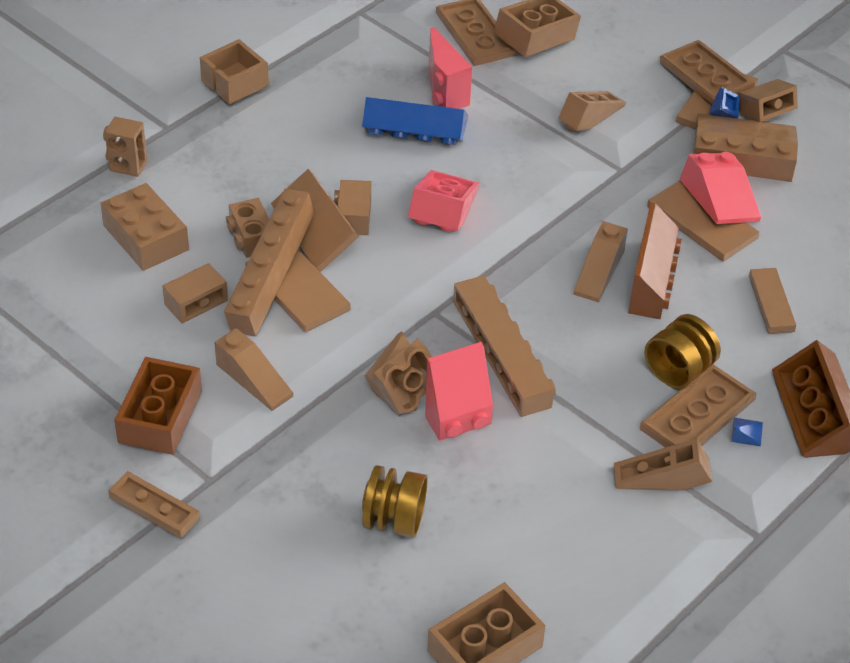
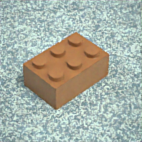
(536, 25)
(144, 226)
(488, 631)

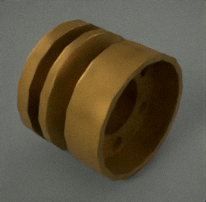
(682, 351)
(394, 501)

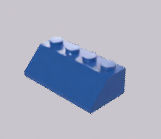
(414, 119)

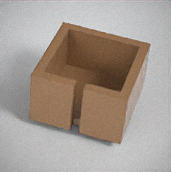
(234, 71)

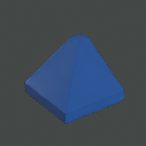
(725, 104)
(747, 431)

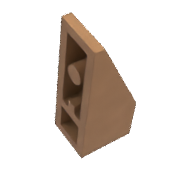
(588, 109)
(601, 261)
(251, 369)
(665, 469)

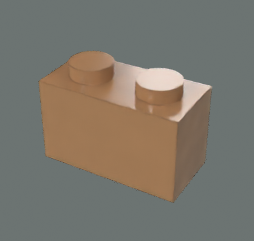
(768, 100)
(355, 203)
(195, 293)

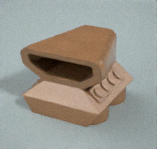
(400, 374)

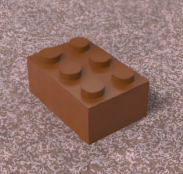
(158, 405)

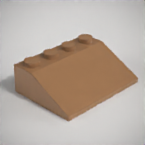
(761, 147)

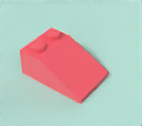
(448, 73)
(720, 187)
(442, 200)
(458, 392)

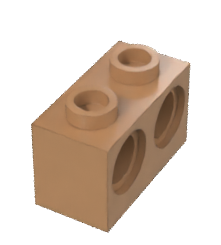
(125, 146)
(247, 222)

